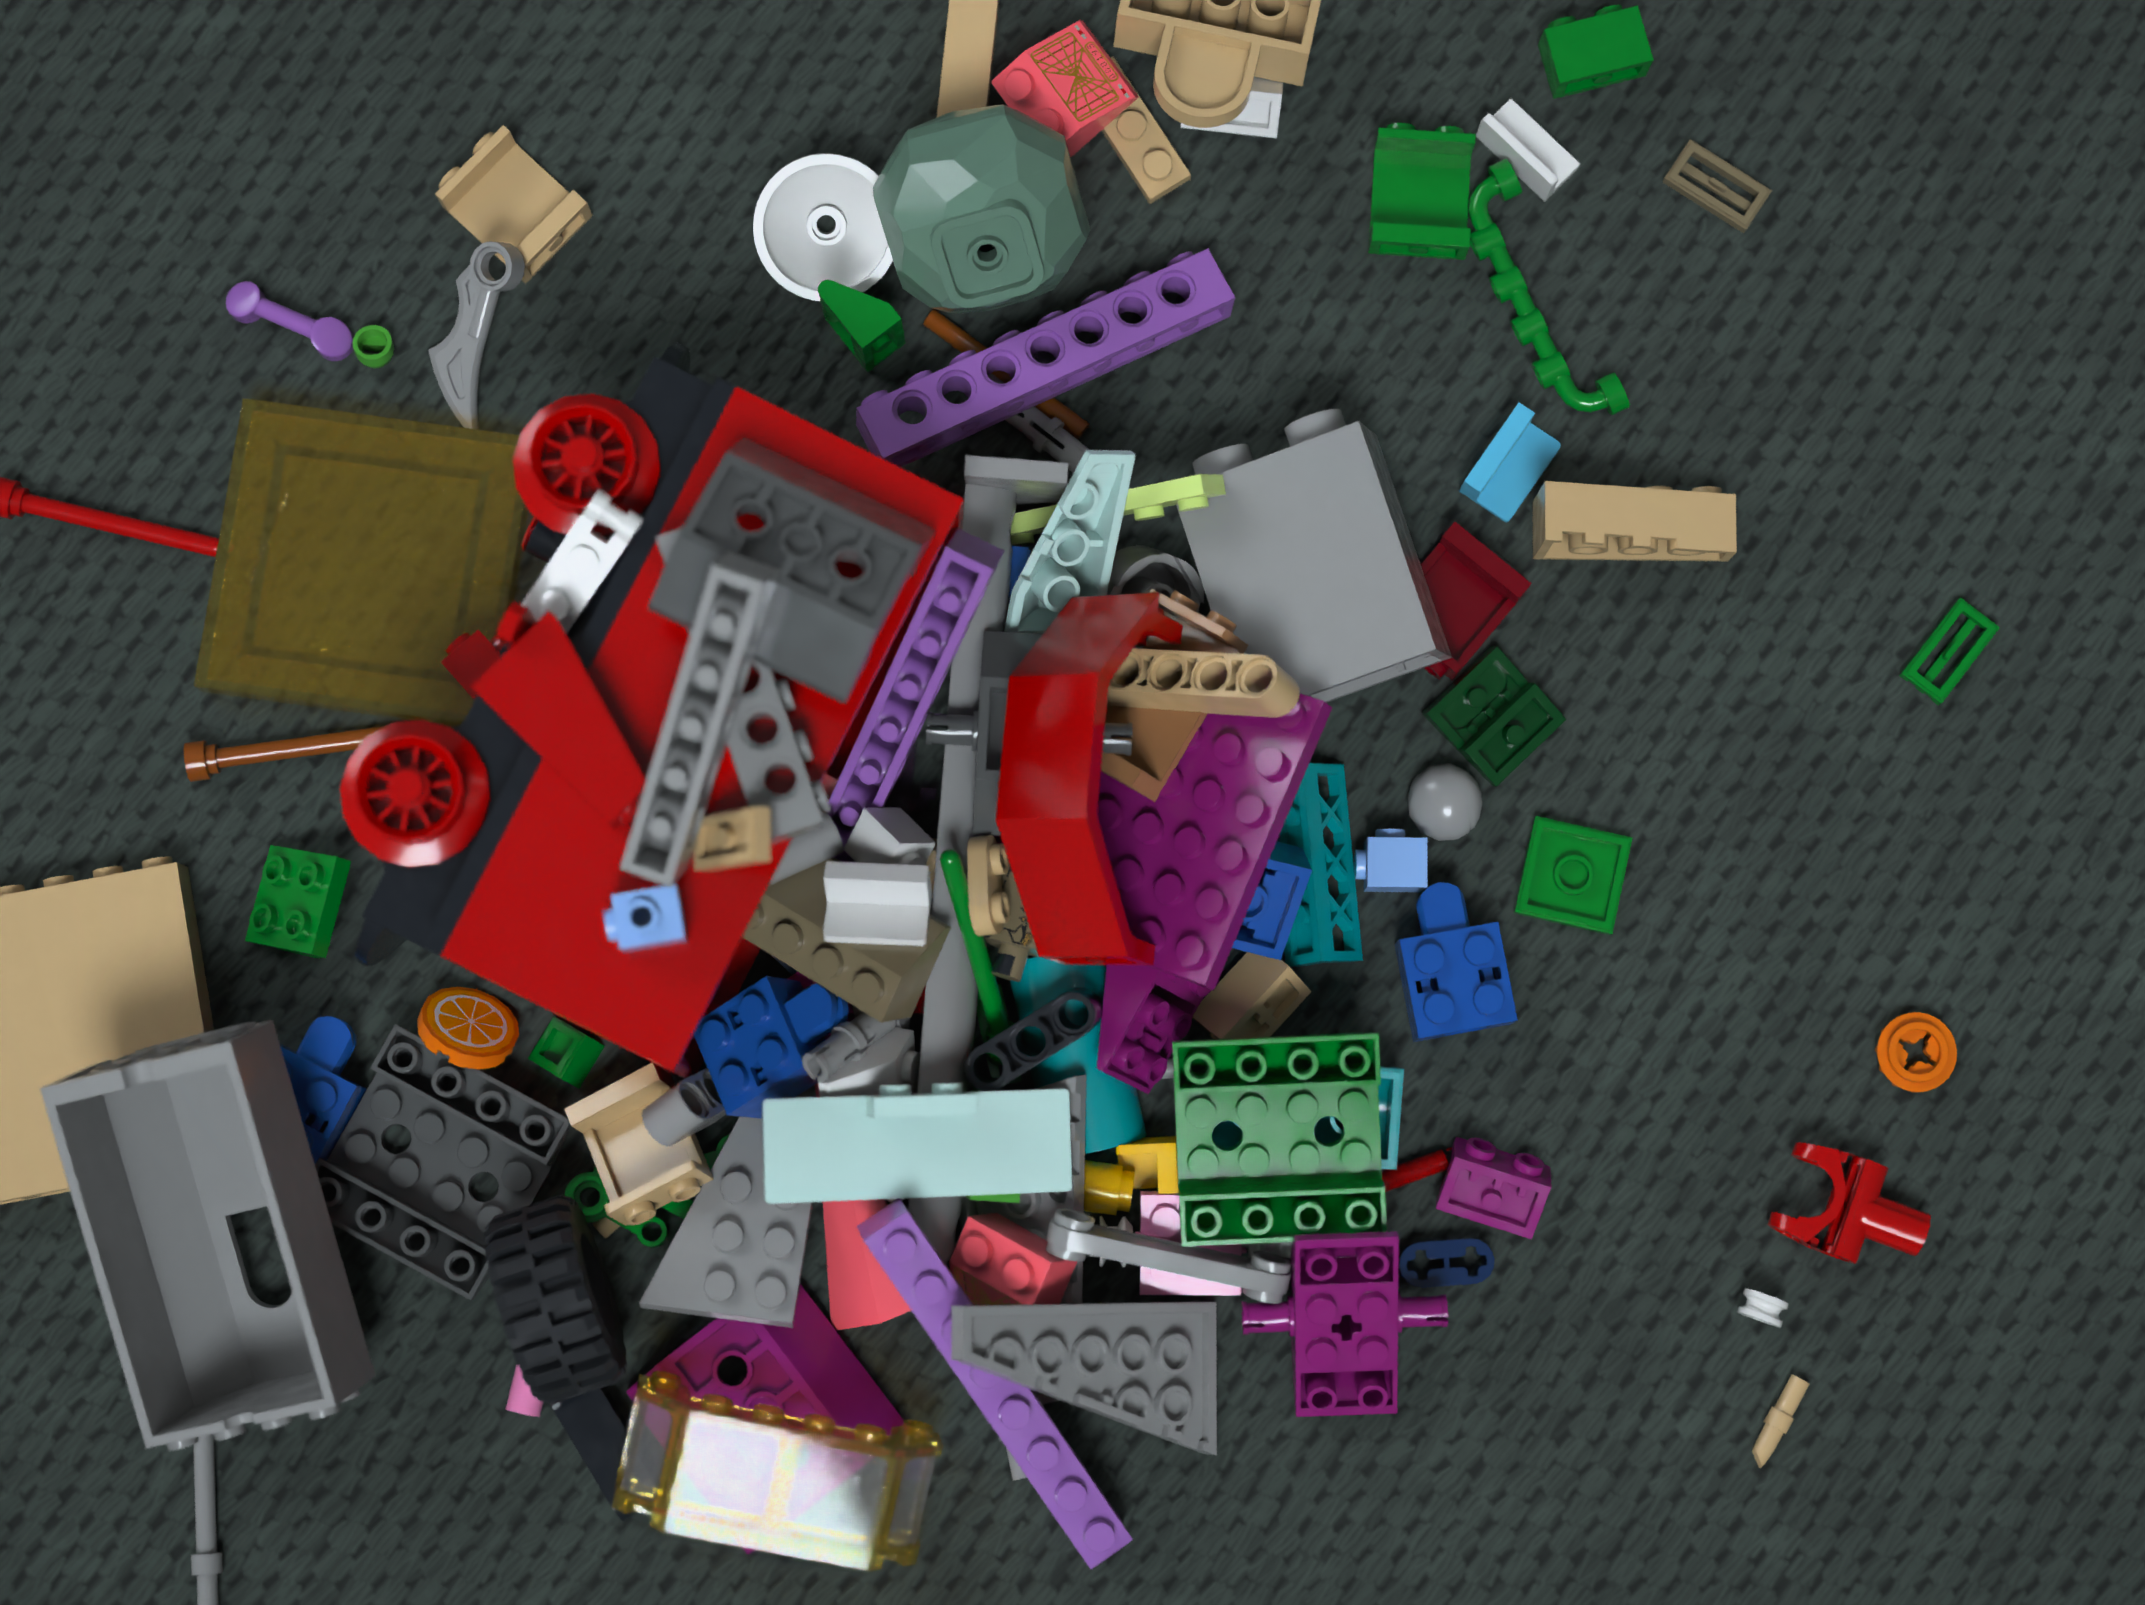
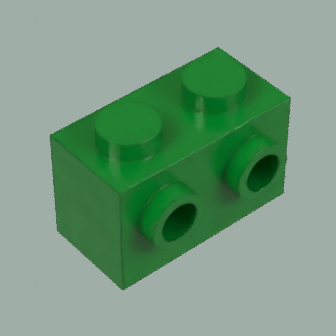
(1595, 50)

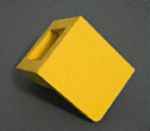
(1153, 1163)

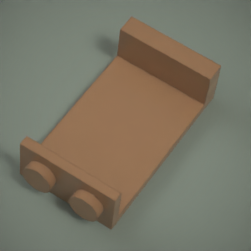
(1162, 734)

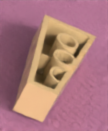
(1633, 523)

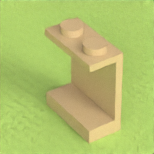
(512, 201)

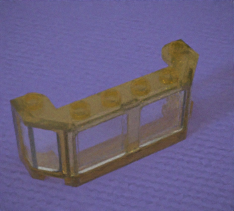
(774, 1477)

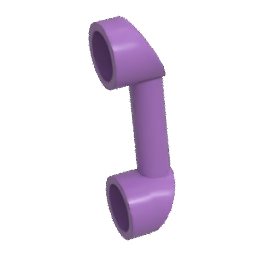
(327, 334)

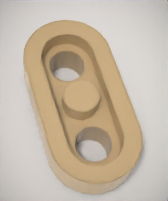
(986, 901)

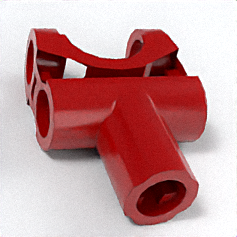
(1853, 1209)

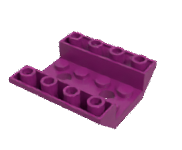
(789, 1368)

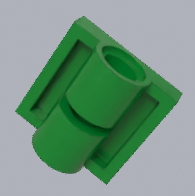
(298, 901)

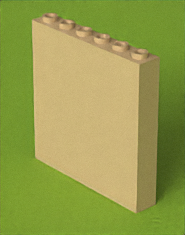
(82, 982)

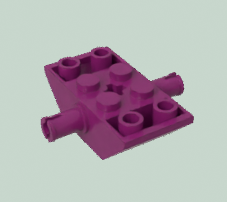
(1345, 1322)

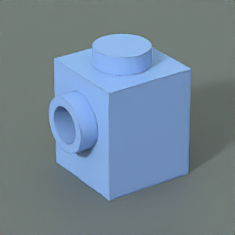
(1392, 862)
(646, 919)

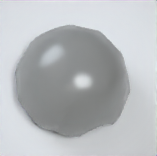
(1444, 802)

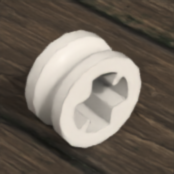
(1762, 1307)

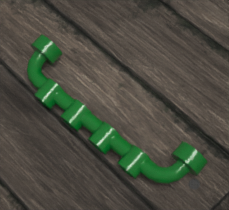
(1530, 324)

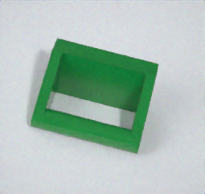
(862, 322)

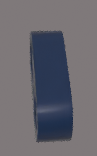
(1446, 1276)

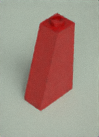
(559, 713)

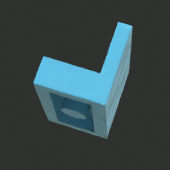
(1510, 465)

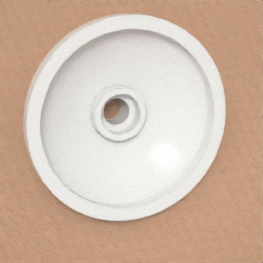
(793, 245)

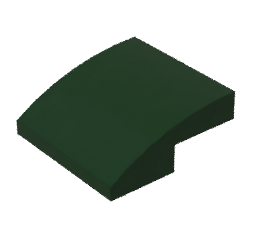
(1494, 716)

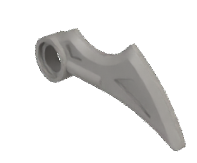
(459, 355)

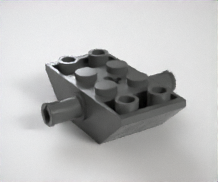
(985, 728)

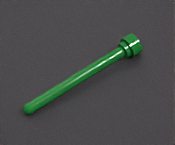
(976, 949)

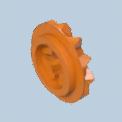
(1938, 1047)

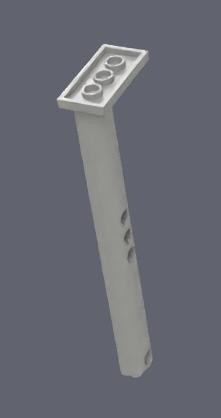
(991, 497)

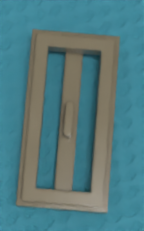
(1707, 201)

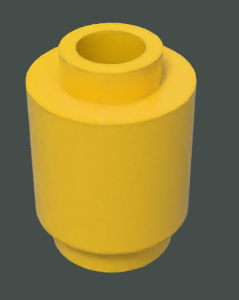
(1107, 1188)

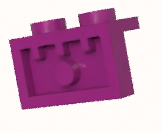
(1495, 1187)

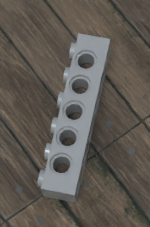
(699, 718)
(800, 808)

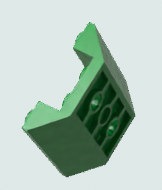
(1278, 1173)

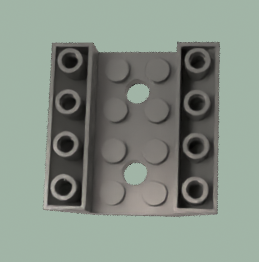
(816, 620)
(422, 1200)

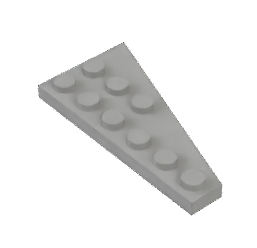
(733, 1248)

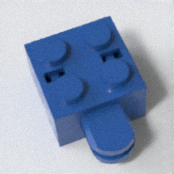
(1275, 903)
(1457, 968)
(760, 1040)
(318, 1083)

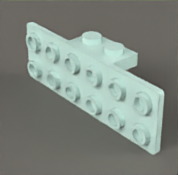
(916, 1144)

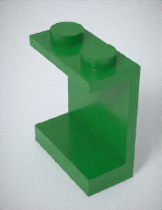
(1421, 192)

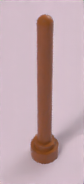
(204, 759)

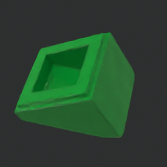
(566, 1052)

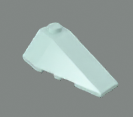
(1077, 543)

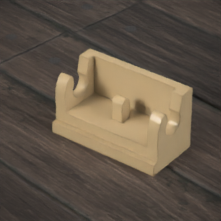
(1251, 999)

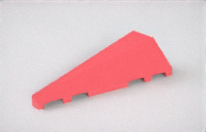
(856, 1281)

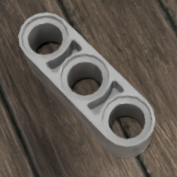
(684, 1109)

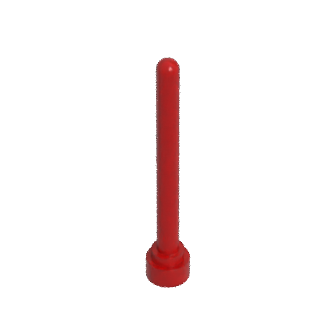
(17, 501)

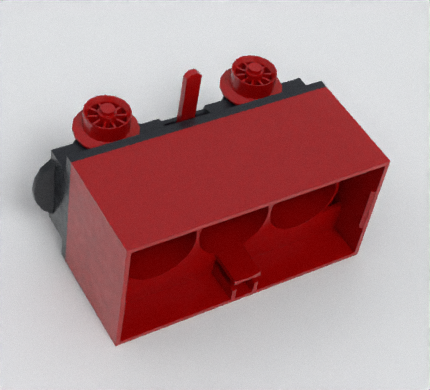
(494, 848)

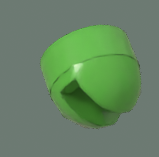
(374, 339)

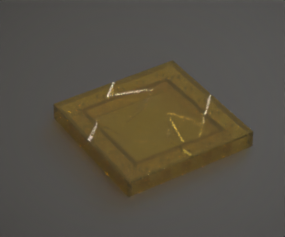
(358, 560)

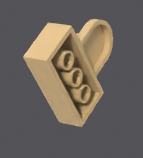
(1216, 49)

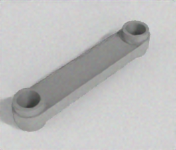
(1075, 1235)

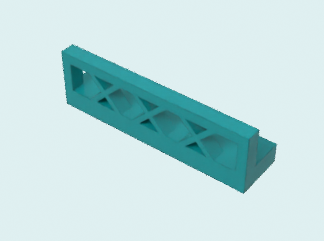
(1318, 913)

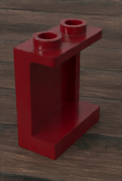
(1470, 593)

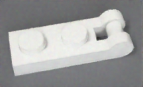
(581, 561)

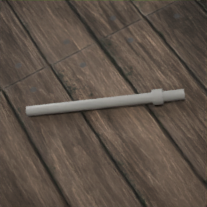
(207, 1561)

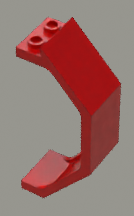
(1054, 778)

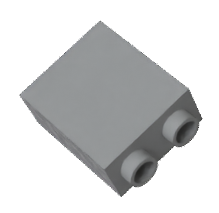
(1316, 559)

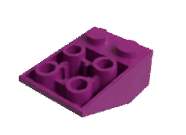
(1140, 1021)

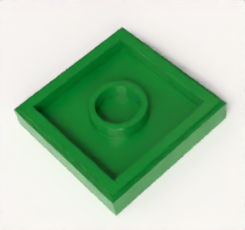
(1573, 875)

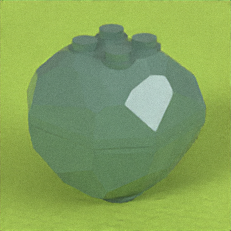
(981, 209)

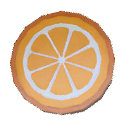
(468, 1027)

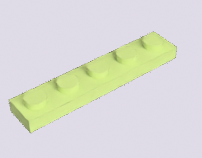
(1143, 502)

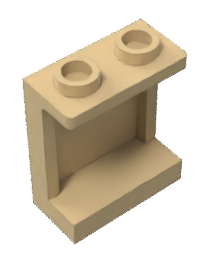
(630, 1162)

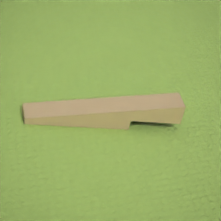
(968, 55)

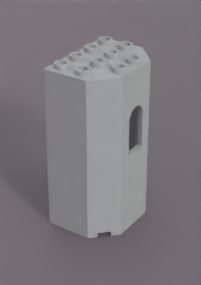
(155, 1169)

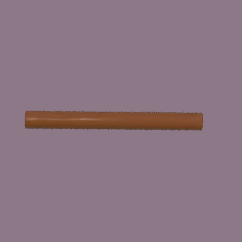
(964, 342)

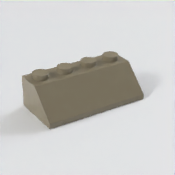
(872, 977)

